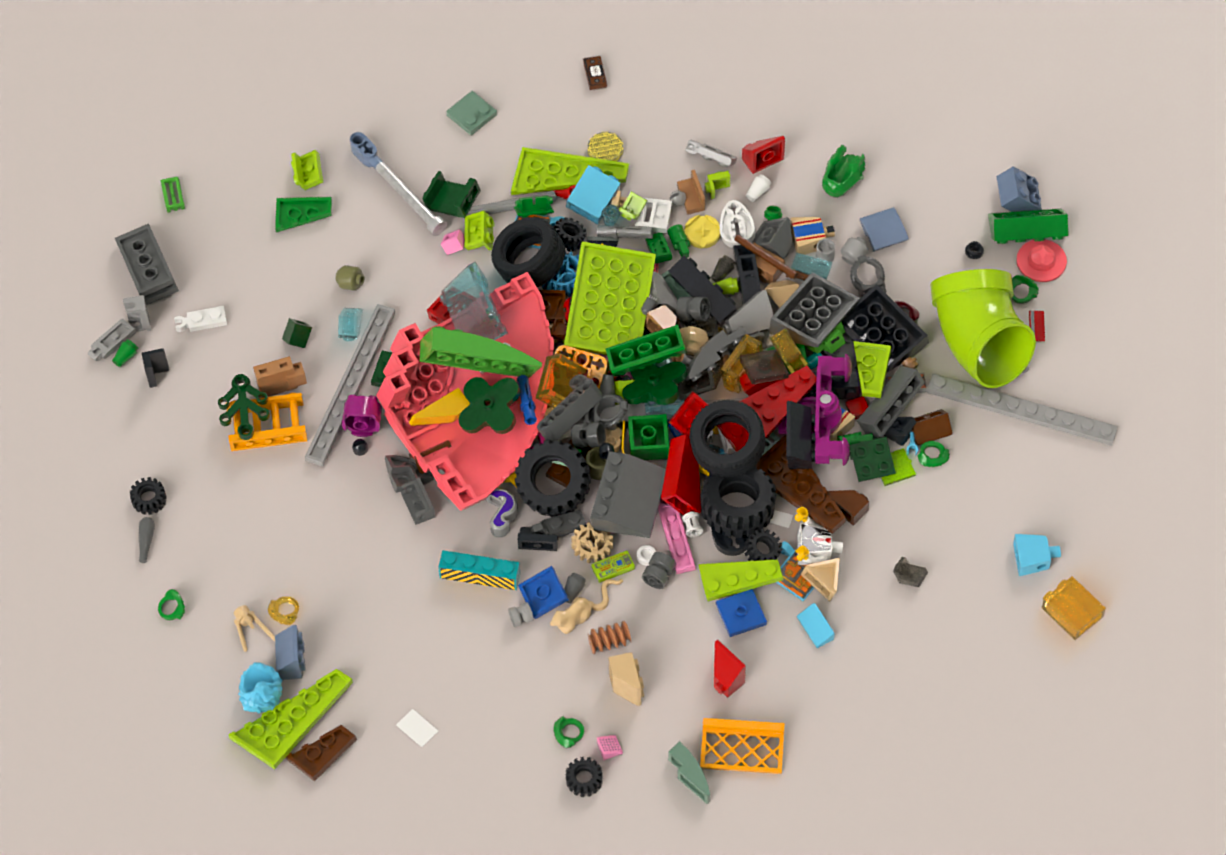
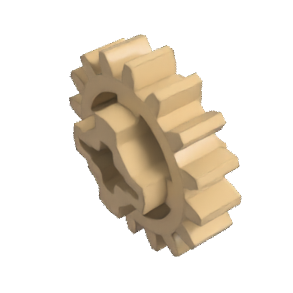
(583, 546)

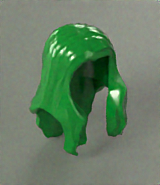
(842, 172)

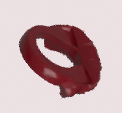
(913, 313)

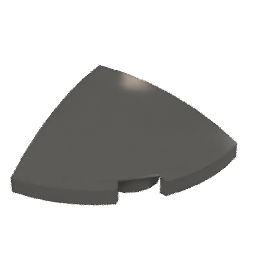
(404, 471)

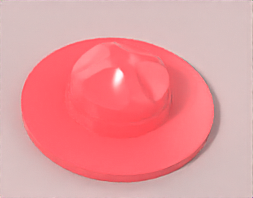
(1041, 260)

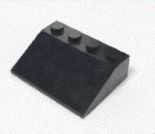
(883, 322)

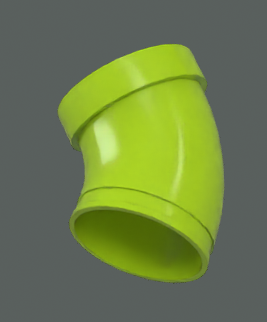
(982, 325)

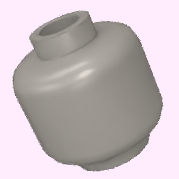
(853, 249)

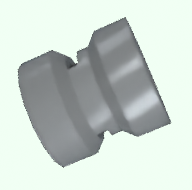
(825, 250)
(521, 614)

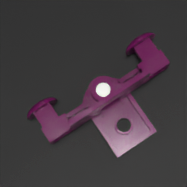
(827, 410)

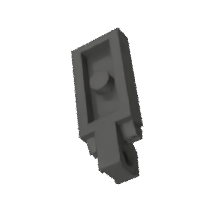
(560, 524)

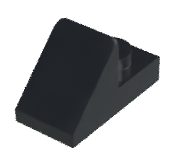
(900, 430)

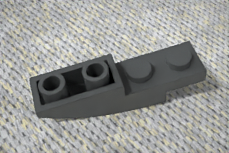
(710, 351)

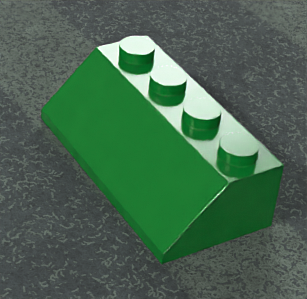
(1028, 225)
(645, 350)

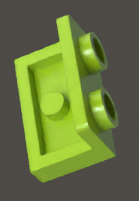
(307, 169)

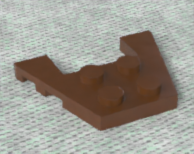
(555, 311)

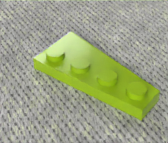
(736, 577)

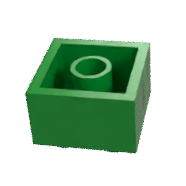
(648, 437)

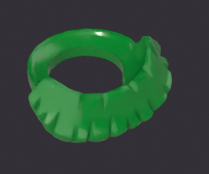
(1033, 289)
(933, 462)
(179, 611)
(563, 740)

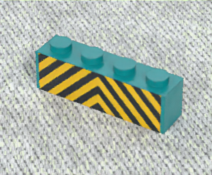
(479, 570)

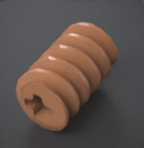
(609, 637)

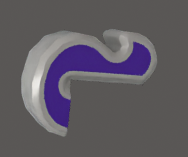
(506, 511)

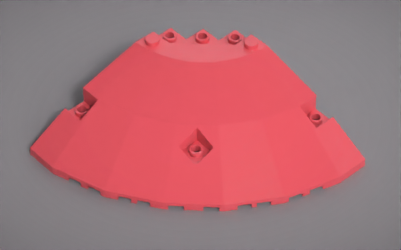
(480, 459)

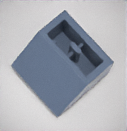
(1018, 190)
(289, 653)

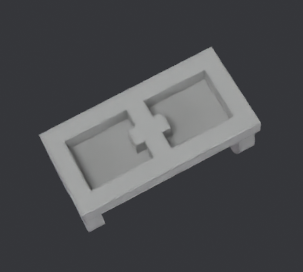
(137, 312)

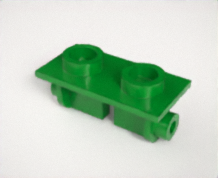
(525, 207)

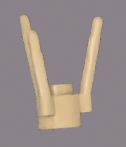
(245, 618)

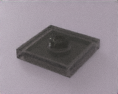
(764, 366)

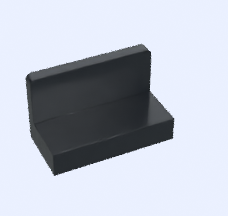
(154, 362)
(531, 541)

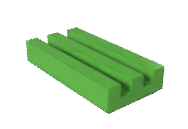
(175, 206)

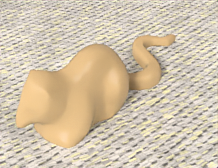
(581, 609)

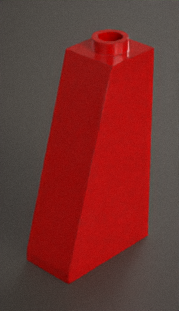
(682, 477)

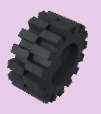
(576, 233)
(150, 505)
(768, 539)
(584, 765)

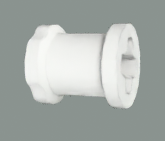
(696, 526)

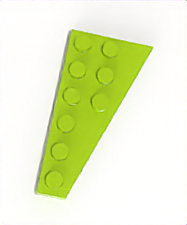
(552, 171)

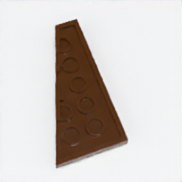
(801, 487)

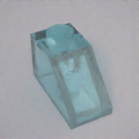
(349, 323)

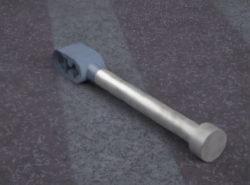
(359, 146)

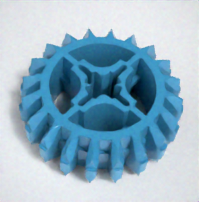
(567, 279)

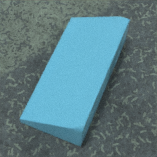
(816, 626)

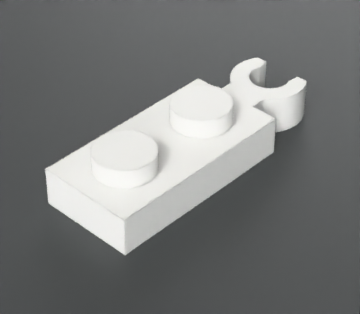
(202, 319)

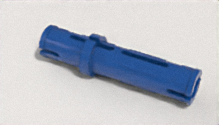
(527, 404)

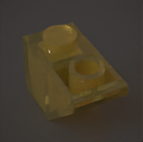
(788, 351)

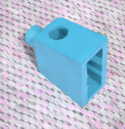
(1033, 553)

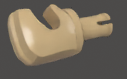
(693, 338)

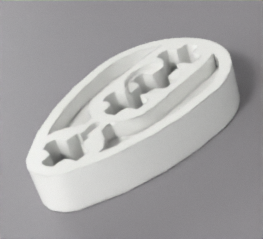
(728, 221)

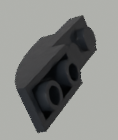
(747, 272)

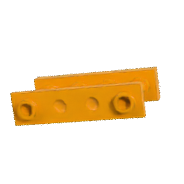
(277, 435)

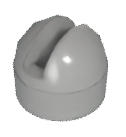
(678, 198)

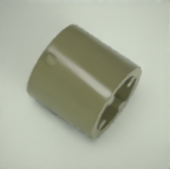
(595, 463)

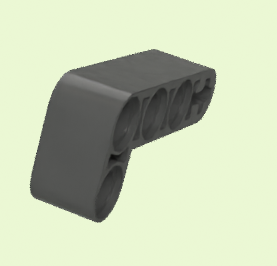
(571, 409)

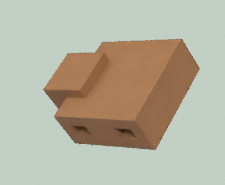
(279, 376)

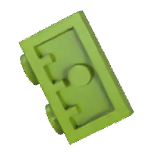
(479, 231)

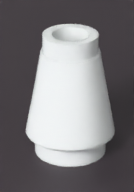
(758, 187)

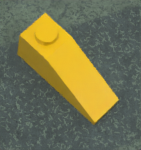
(443, 410)

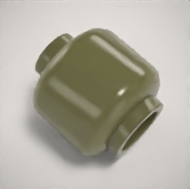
(350, 277)

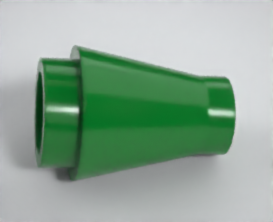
(125, 352)

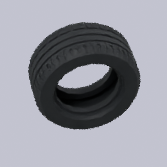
(518, 237)
(730, 412)

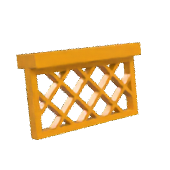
(746, 729)

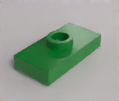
(659, 246)

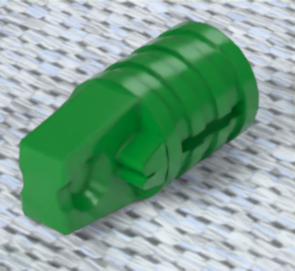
(679, 240)
(855, 438)

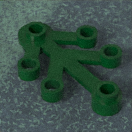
(243, 404)

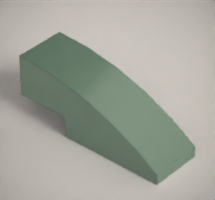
(689, 771)

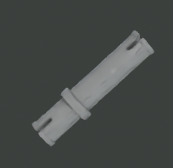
(624, 231)

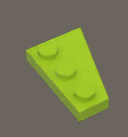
(872, 367)

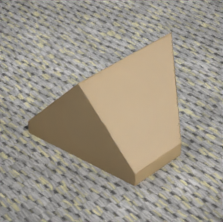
(781, 291)
(823, 576)

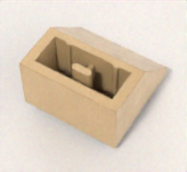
(625, 677)

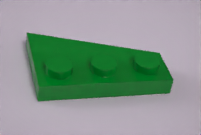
(300, 211)

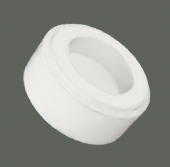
(644, 554)

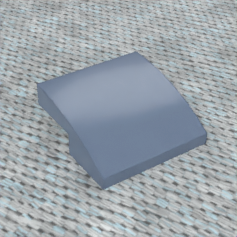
(884, 229)

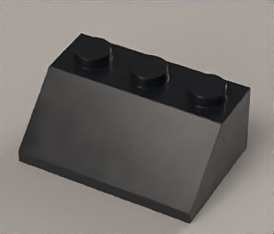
(800, 436)

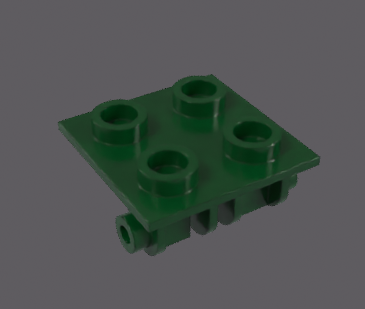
(872, 459)

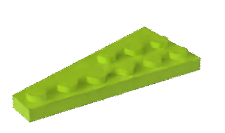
(282, 728)

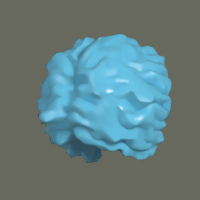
(260, 688)

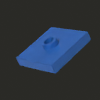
(543, 592)
(741, 613)

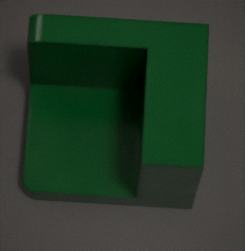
(296, 333)

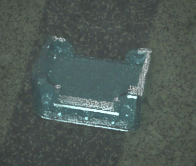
(472, 304)

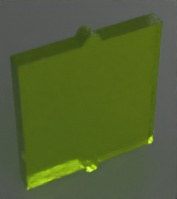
(902, 467)

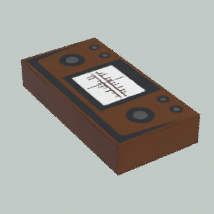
(594, 73)

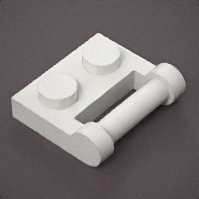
(659, 215)

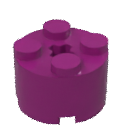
(362, 415)

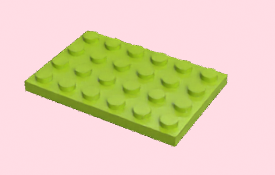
(608, 297)

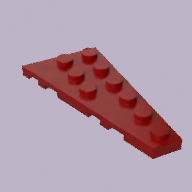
(771, 405)

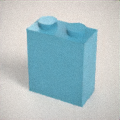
(593, 194)

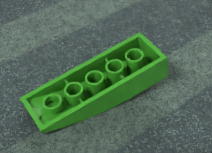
(474, 352)

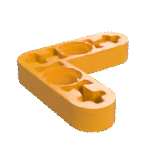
(593, 372)

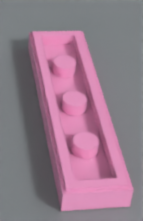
(676, 538)

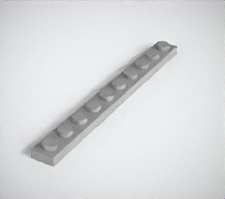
(350, 384)
(1022, 409)

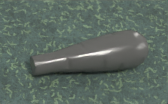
(146, 532)

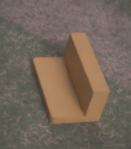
(694, 195)

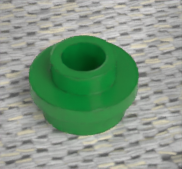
(772, 212)

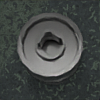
(693, 308)
(588, 435)
(658, 570)

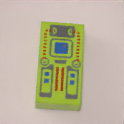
(613, 566)

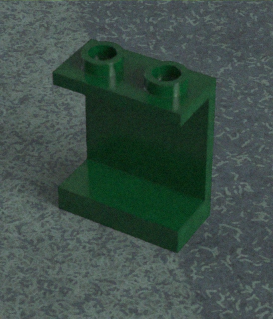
(450, 197)

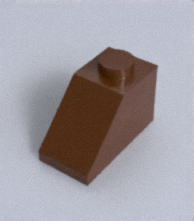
(851, 504)

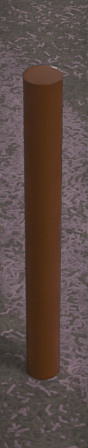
(765, 256)

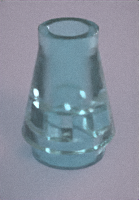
(610, 215)

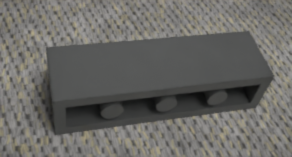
(894, 399)

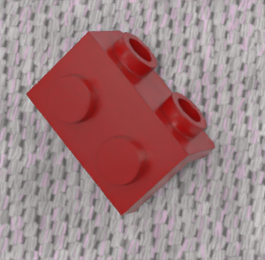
(686, 413)

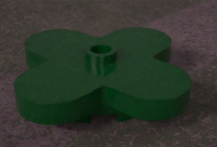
(655, 384)
(489, 405)

